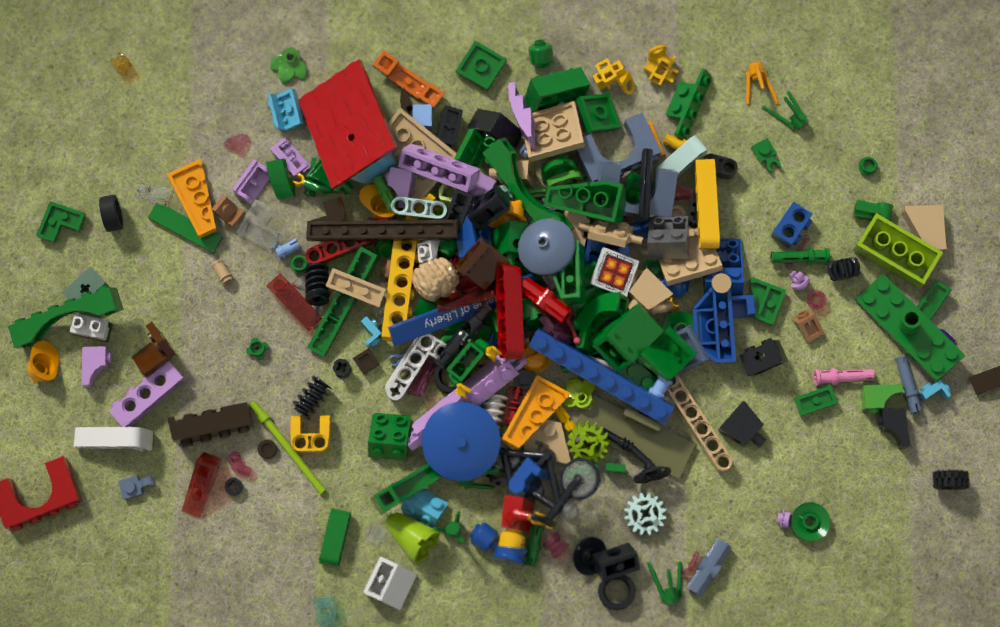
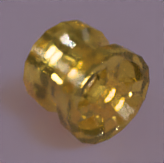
(121, 63)

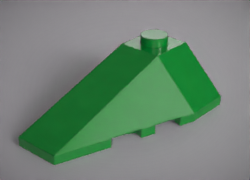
(593, 199)

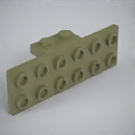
(647, 434)

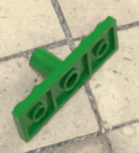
(921, 341)

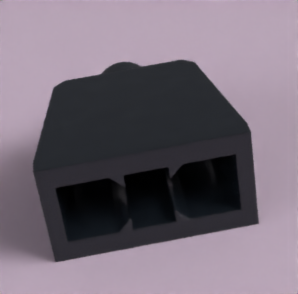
(743, 426)

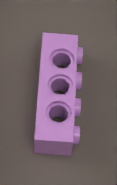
(438, 167)
(144, 406)

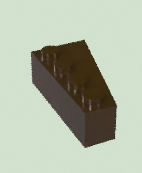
(211, 424)

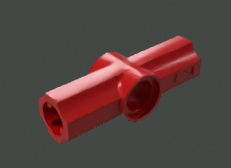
(545, 300)

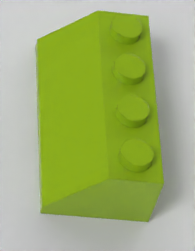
(898, 251)

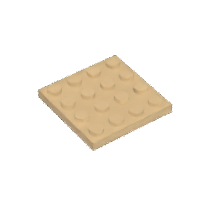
(409, 131)

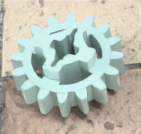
(637, 508)

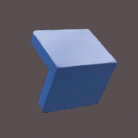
(743, 306)

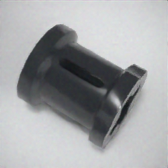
(340, 374)

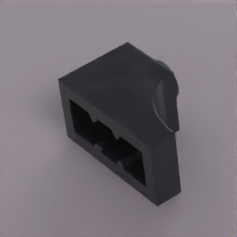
(895, 422)

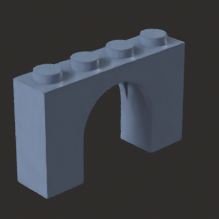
(641, 138)
(661, 196)

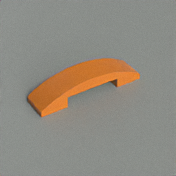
(404, 78)

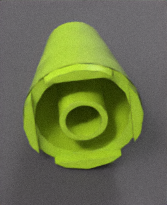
(412, 536)

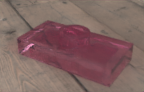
(422, 379)

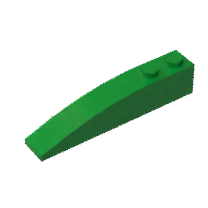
(342, 304)

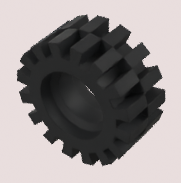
(951, 479)

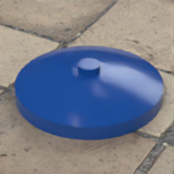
(461, 441)

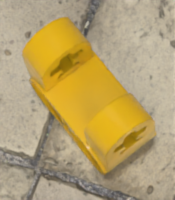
(311, 439)

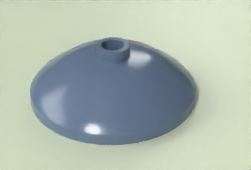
(551, 256)

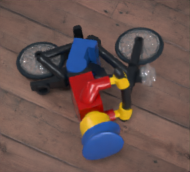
(578, 481)

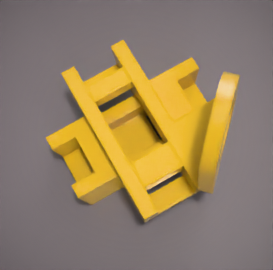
(655, 62)
(618, 74)

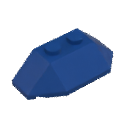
(715, 325)

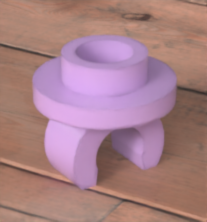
(799, 280)

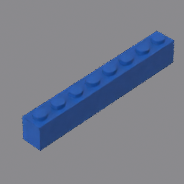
(602, 376)

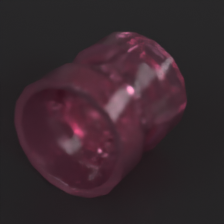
(555, 545)

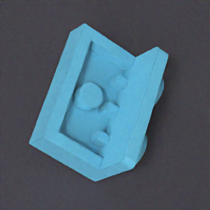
(285, 110)
(424, 507)

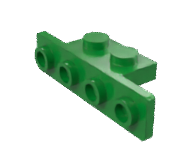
(687, 102)

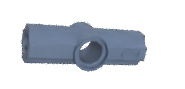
(709, 567)

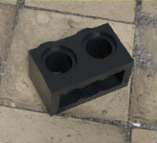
(488, 207)

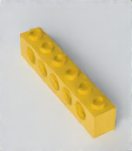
(395, 292)

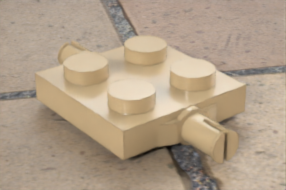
(610, 232)

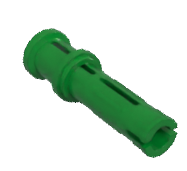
(809, 256)

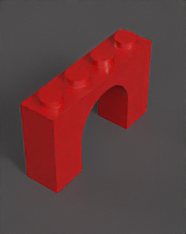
(63, 495)

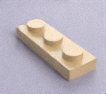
(356, 287)

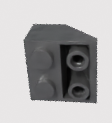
(668, 238)

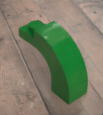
(595, 314)

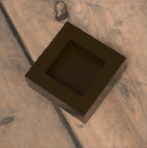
(366, 361)

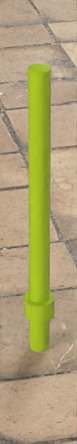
(264, 418)

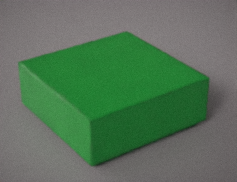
(615, 468)

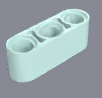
(684, 156)
(428, 206)

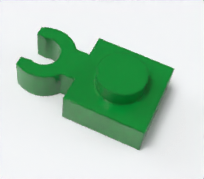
(764, 153)

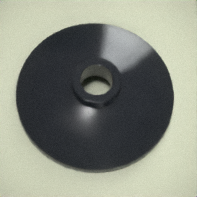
(589, 546)

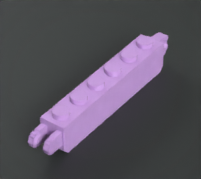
(482, 385)

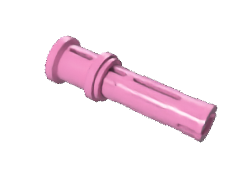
(834, 377)

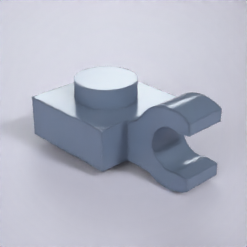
(133, 486)

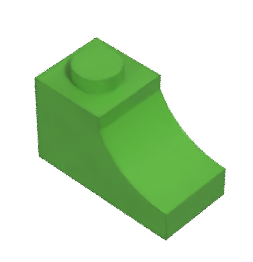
(874, 396)

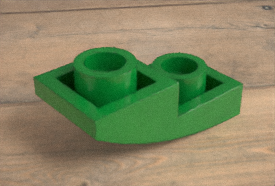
(279, 178)

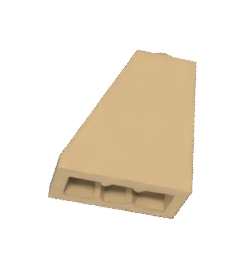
(927, 224)

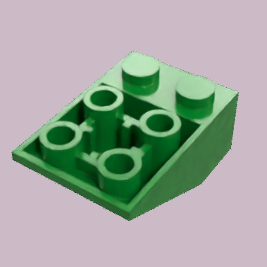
(627, 337)

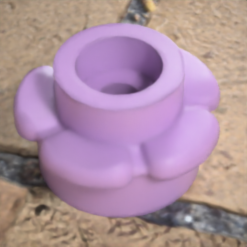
(784, 519)

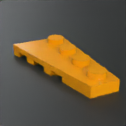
(193, 194)
(537, 406)

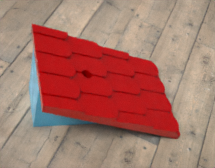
(349, 127)

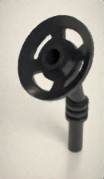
(651, 471)

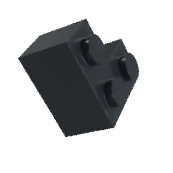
(495, 125)

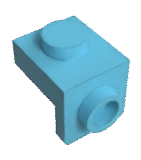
(372, 326)
(930, 389)

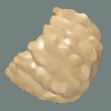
(435, 279)

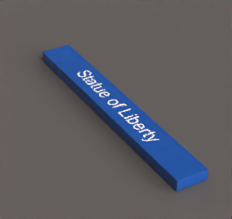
(433, 320)

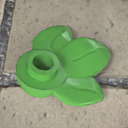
(289, 68)

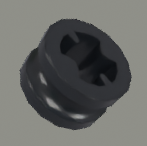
(238, 482)

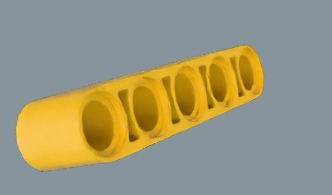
(707, 204)

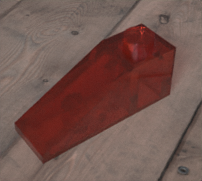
(294, 301)
(201, 483)

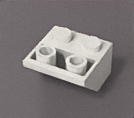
(390, 583)

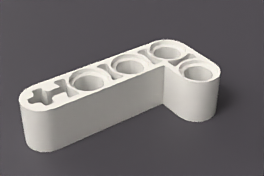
(413, 367)
(113, 438)

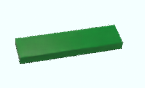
(182, 226)

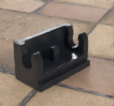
(449, 125)

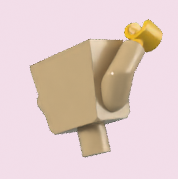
(650, 293)

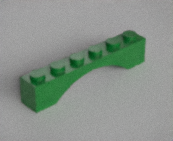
(504, 161)
(31, 330)
(404, 488)

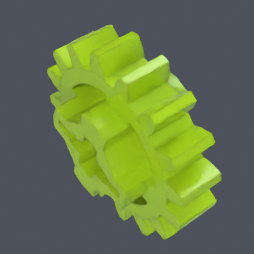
(590, 434)

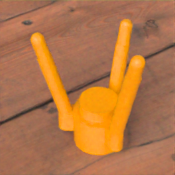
(757, 73)

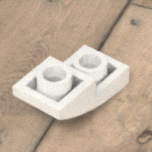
(427, 250)

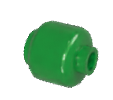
(541, 54)

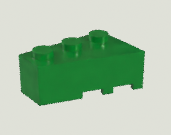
(556, 87)
(571, 280)

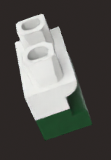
(91, 327)

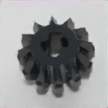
(844, 269)

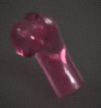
(237, 464)

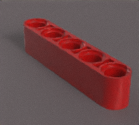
(342, 250)
(509, 312)

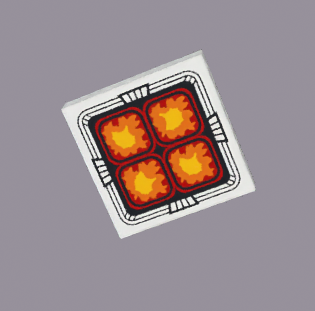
(614, 272)

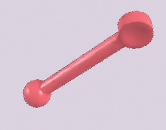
(576, 340)

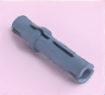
(911, 393)

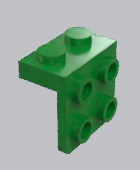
(668, 354)
(389, 436)

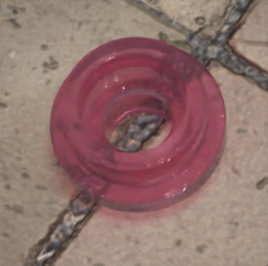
(816, 293)

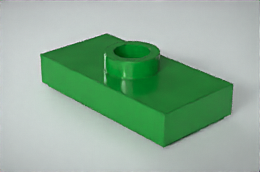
(934, 299)

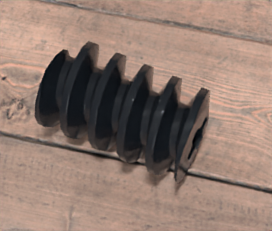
(315, 283)
(311, 397)

